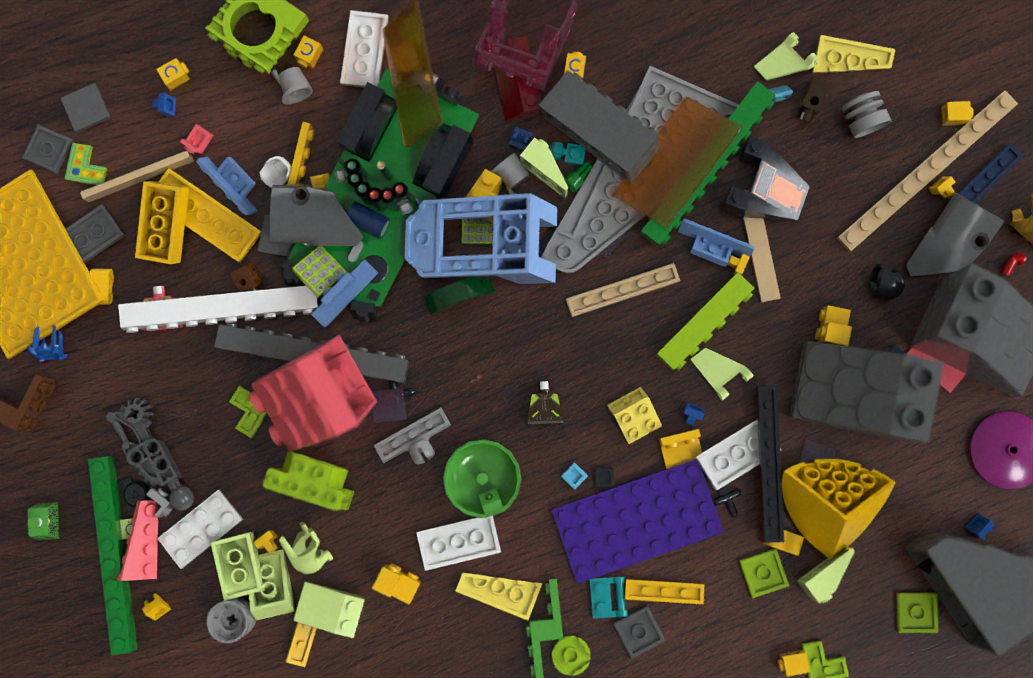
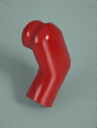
(1012, 262)

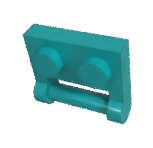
(602, 597)

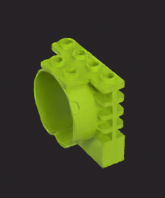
(263, 57)
(311, 481)

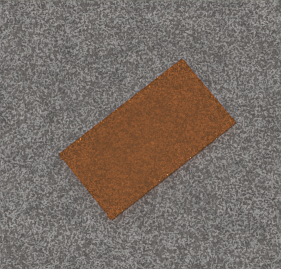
(411, 74)
(687, 152)

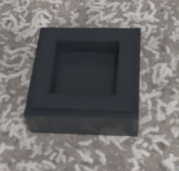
(604, 477)

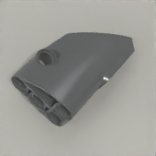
(311, 219)
(952, 238)

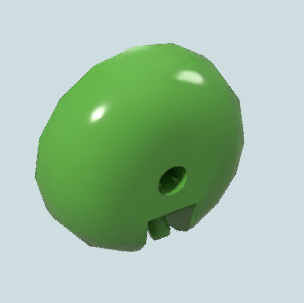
(482, 478)

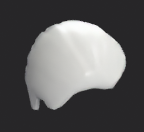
(275, 171)

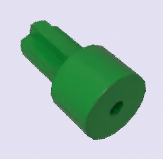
(575, 179)

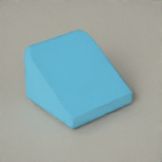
(781, 92)

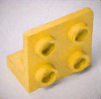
(680, 448)

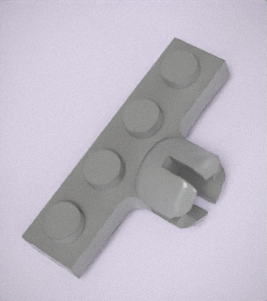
(414, 438)

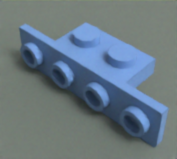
(231, 180)
(713, 244)
(345, 290)

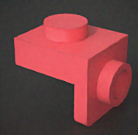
(197, 140)

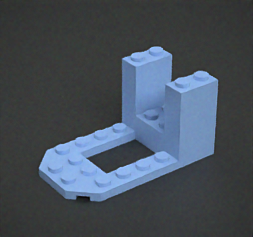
(514, 238)

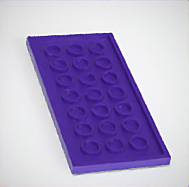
(637, 521)

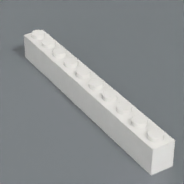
(217, 308)

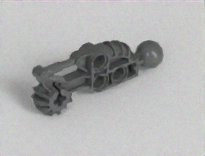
(150, 463)

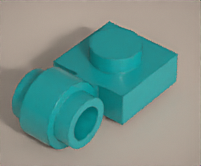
(573, 154)

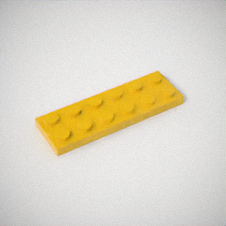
(215, 221)

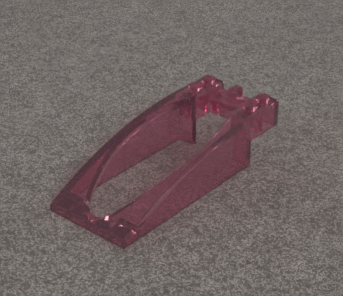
(536, 69)

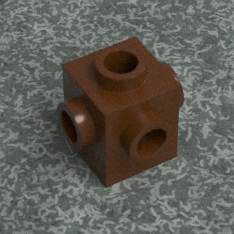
(246, 278)

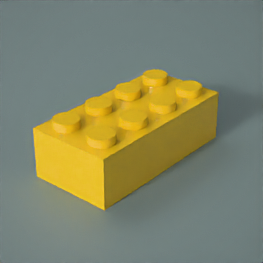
(161, 222)

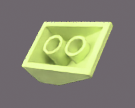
(540, 162)
(238, 565)
(826, 576)
(277, 589)
(329, 609)

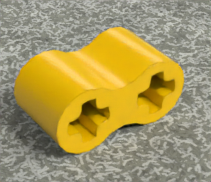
(104, 280)
(791, 544)

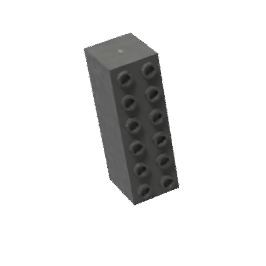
(600, 126)

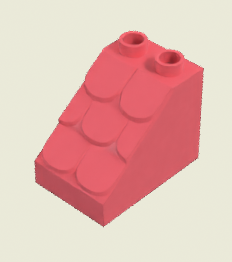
(313, 396)

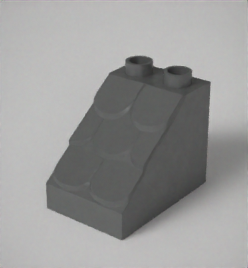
(980, 329)
(867, 391)
(981, 588)

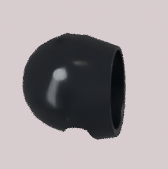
(891, 283)

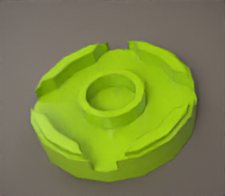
(571, 655)

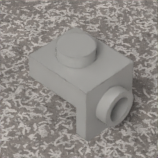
(161, 497)

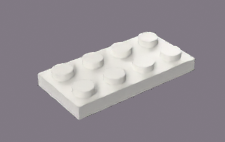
(363, 49)
(731, 456)
(200, 528)
(458, 542)

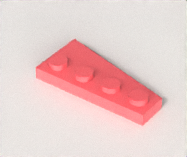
(142, 547)

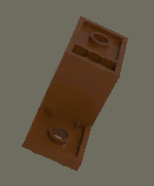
(24, 416)

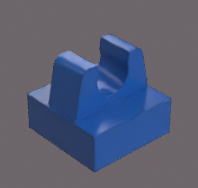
(165, 104)
(520, 139)
(693, 412)
(980, 526)

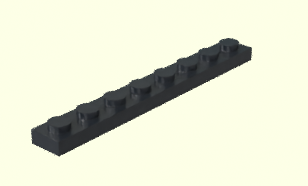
(770, 464)

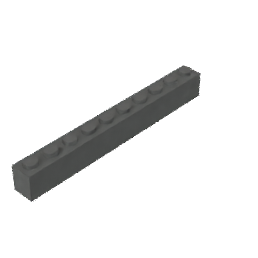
(287, 349)

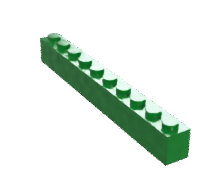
(745, 115)
(111, 552)

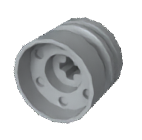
(865, 111)
(222, 624)

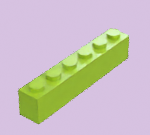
(705, 321)

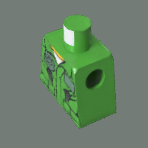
(43, 521)

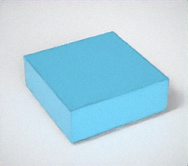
(574, 476)

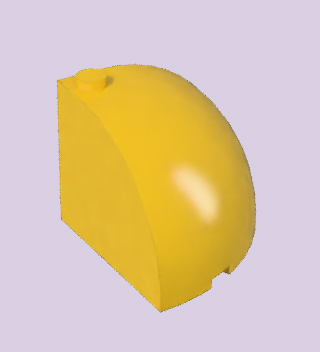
(833, 501)

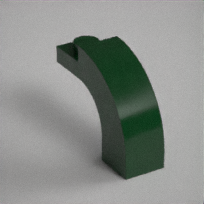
(458, 292)

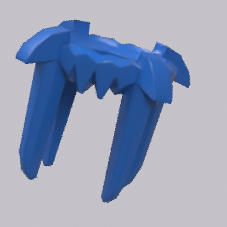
(48, 352)

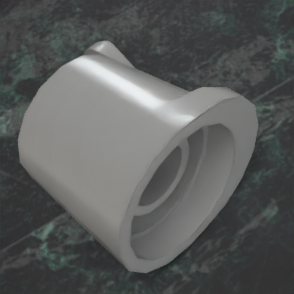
(293, 84)
(511, 172)

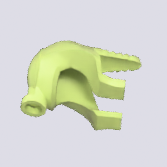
(303, 559)

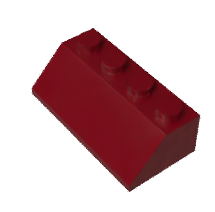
(516, 96)

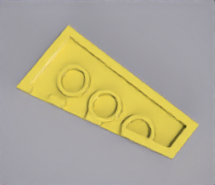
(847, 55)
(504, 594)

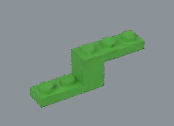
(545, 628)

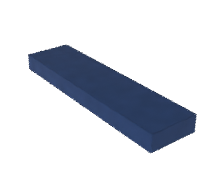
(991, 173)

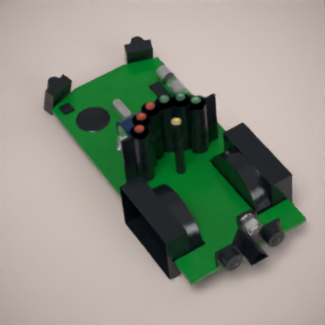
(377, 187)

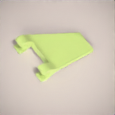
(785, 60)
(719, 370)

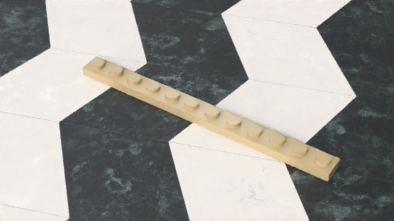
(927, 171)

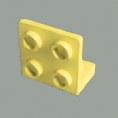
(635, 415)

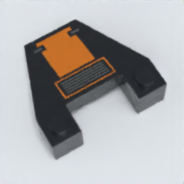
(775, 188)

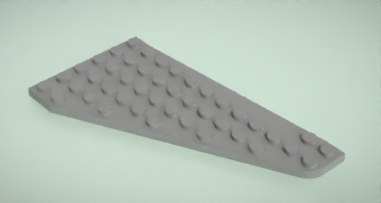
(595, 214)

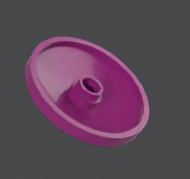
(991, 452)

